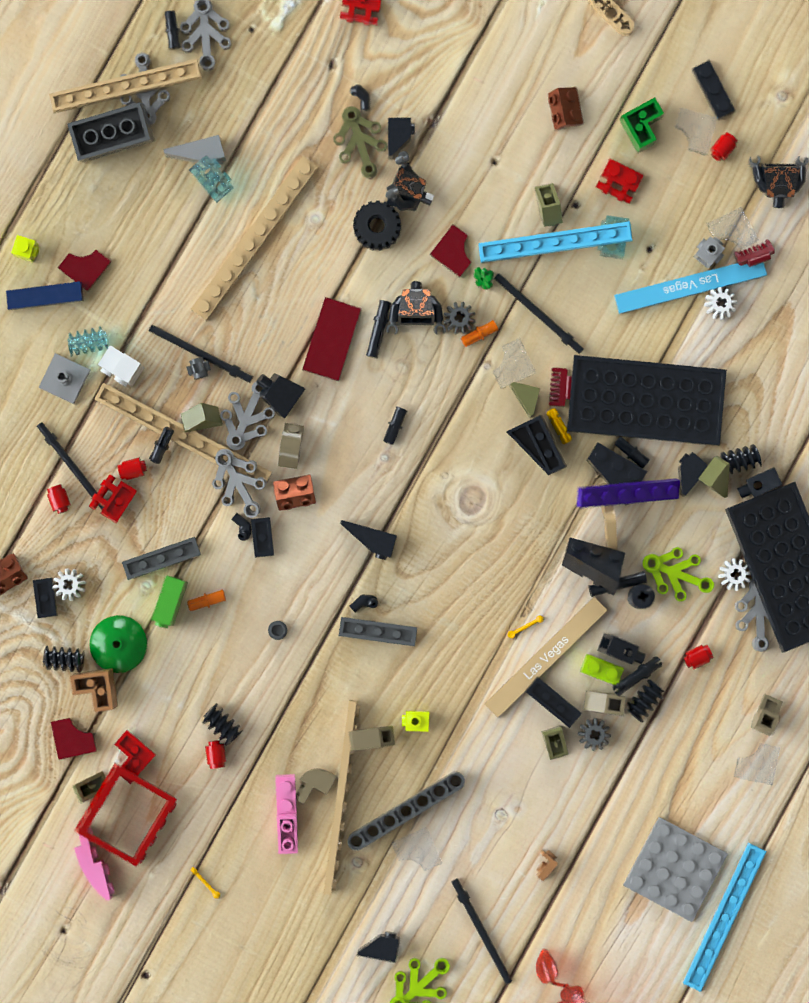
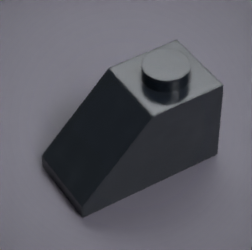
(399, 134)
(689, 472)
(381, 947)

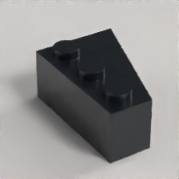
(539, 444)
(613, 467)
(594, 562)

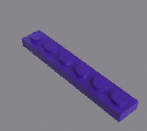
(628, 493)

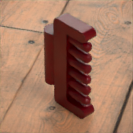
(756, 257)
(565, 387)

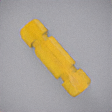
(559, 426)

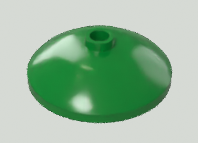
(132, 643)

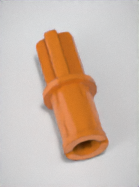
(479, 333)
(206, 600)

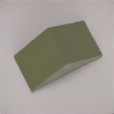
(527, 396)
(201, 417)
(717, 476)
(555, 742)
(88, 788)

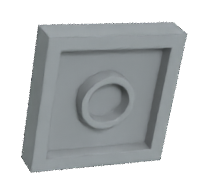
(64, 378)

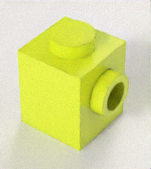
(25, 248)
(416, 721)

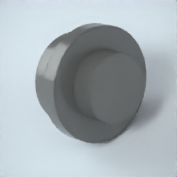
(277, 630)

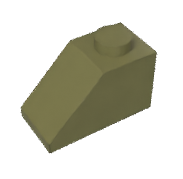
(548, 205)

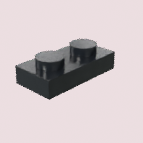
(262, 537)
(45, 598)

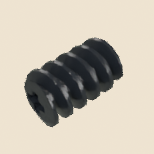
(742, 458)
(645, 602)
(63, 659)
(645, 700)
(221, 725)

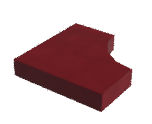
(451, 251)
(85, 269)
(70, 740)

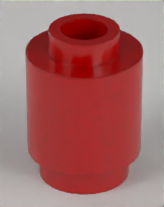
(723, 147)
(132, 469)
(58, 499)
(698, 656)
(215, 754)

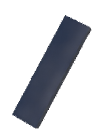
(44, 295)

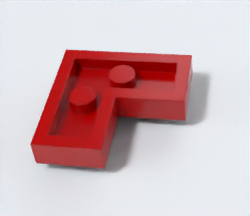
(138, 753)

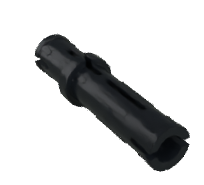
(378, 329)
(624, 582)
(643, 672)

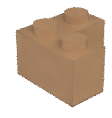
(100, 684)

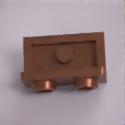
(565, 107)
(294, 492)
(10, 573)

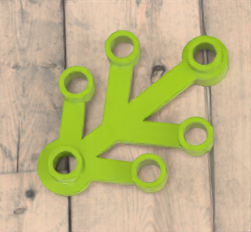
(674, 572)
(416, 987)

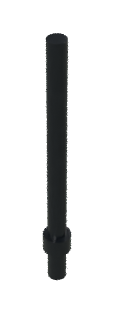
(566, 338)
(234, 370)
(51, 439)
(464, 897)

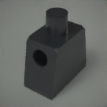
(279, 393)
(769, 481)
(615, 648)

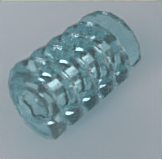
(87, 341)

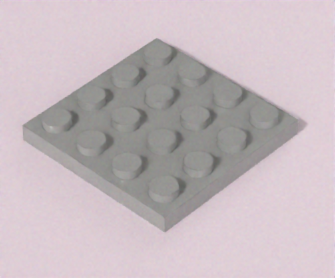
(675, 869)

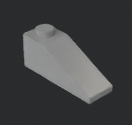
(197, 150)

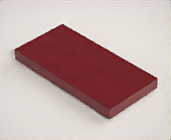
(331, 339)

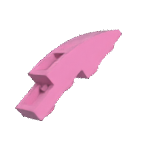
(287, 814)
(95, 871)

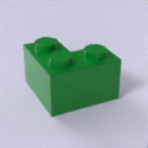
(637, 123)

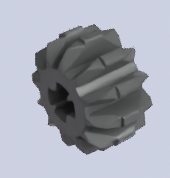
(465, 321)
(601, 736)

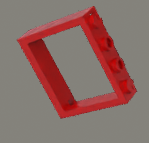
(99, 800)

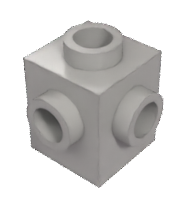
(706, 257)

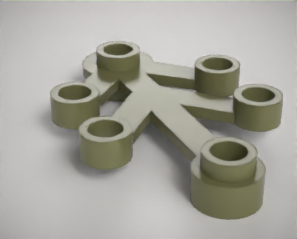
(359, 138)

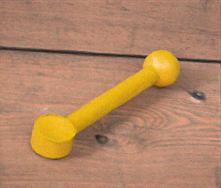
(511, 634)
(216, 894)

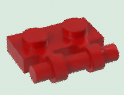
(368, 5)
(622, 176)
(117, 502)

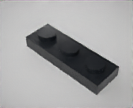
(713, 90)
(553, 702)

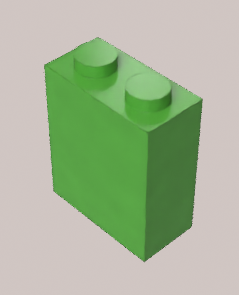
(169, 602)

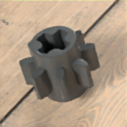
(198, 368)

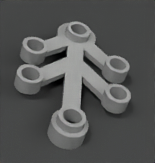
(205, 30)
(145, 96)
(245, 419)
(237, 479)
(758, 611)

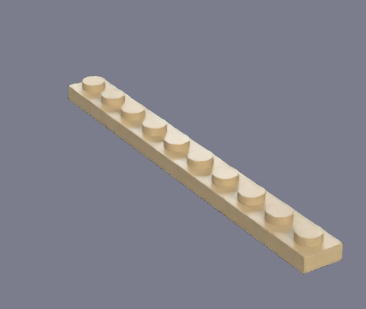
(254, 238)
(157, 422)
(340, 804)

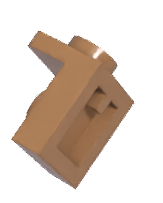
(545, 869)

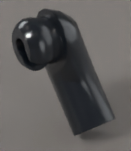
(363, 95)
(244, 527)
(364, 600)

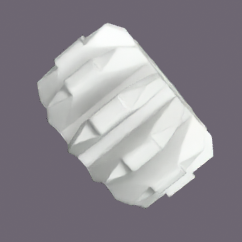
(721, 297)
(730, 569)
(76, 584)

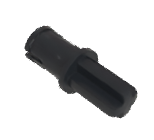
(172, 30)
(395, 425)
(161, 445)
(632, 452)

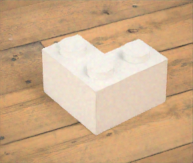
(120, 365)

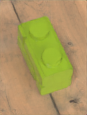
(601, 669)

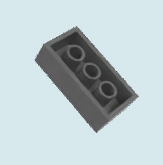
(111, 132)

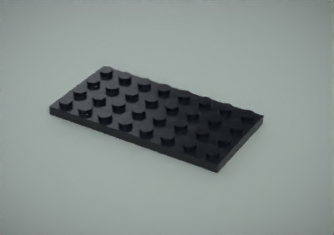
(646, 400)
(776, 550)

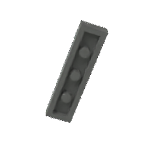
(161, 558)
(377, 631)

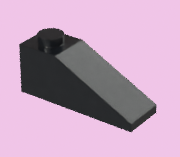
(376, 541)

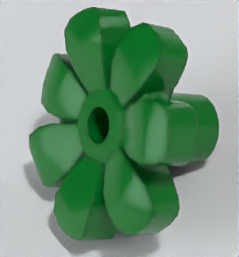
(483, 278)

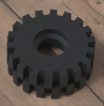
(387, 235)

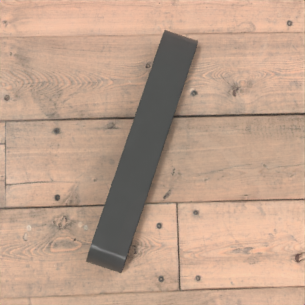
(412, 802)

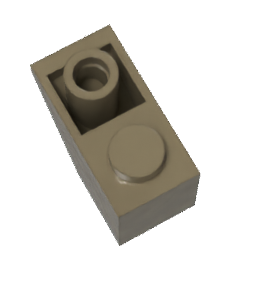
(604, 703)
(371, 738)

